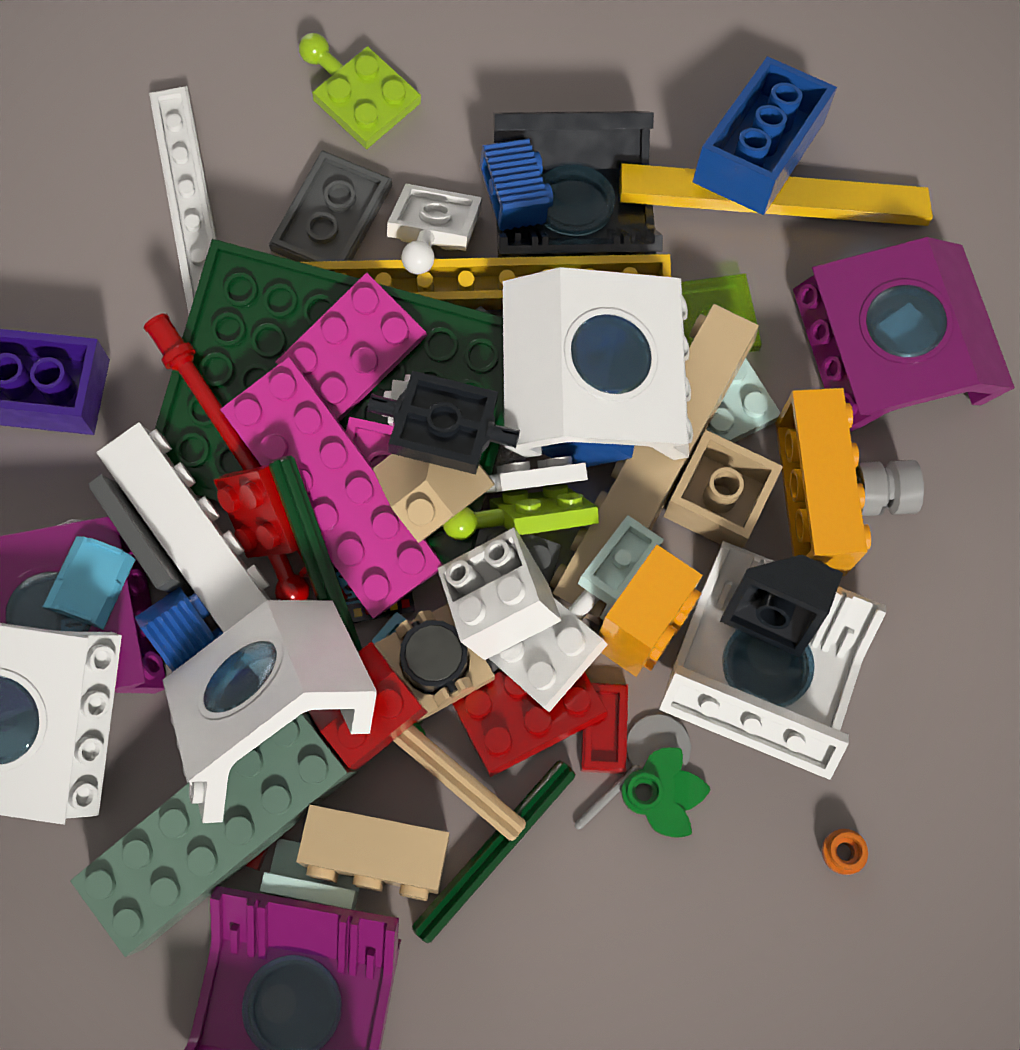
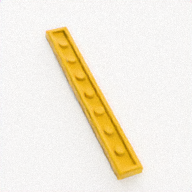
(796, 198)

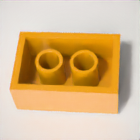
(650, 611)

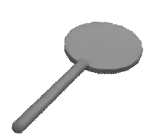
(643, 739)

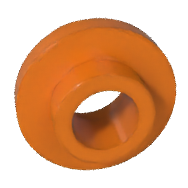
(858, 850)

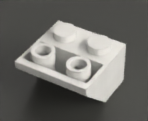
(498, 595)

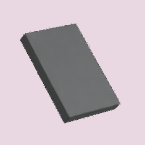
(331, 211)
(138, 536)

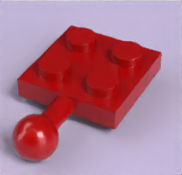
(262, 525)

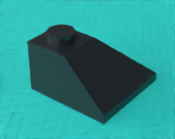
(783, 602)

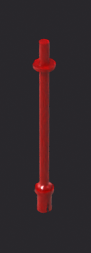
(179, 357)

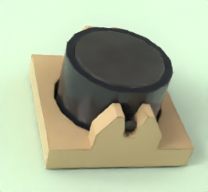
(434, 660)

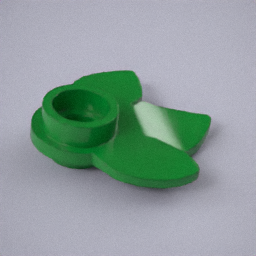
(671, 792)

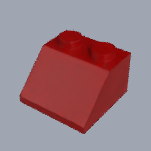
(393, 713)

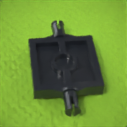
(443, 422)

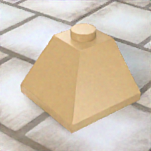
(428, 493)

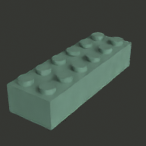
(178, 861)

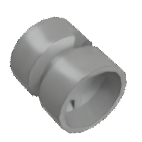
(892, 487)

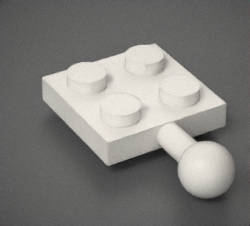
(432, 218)
(549, 472)
(555, 657)

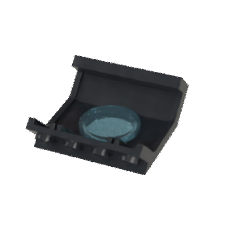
(583, 167)

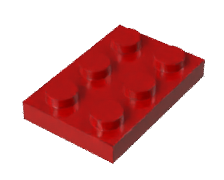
(513, 726)

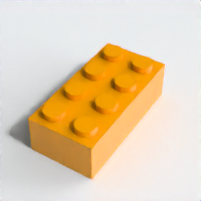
(822, 479)

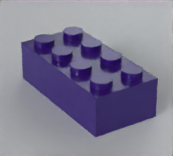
(51, 381)

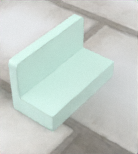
(619, 561)
(290, 880)

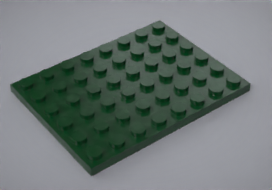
(259, 305)

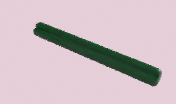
(309, 539)
(491, 854)

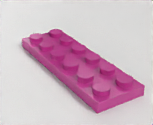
(360, 529)

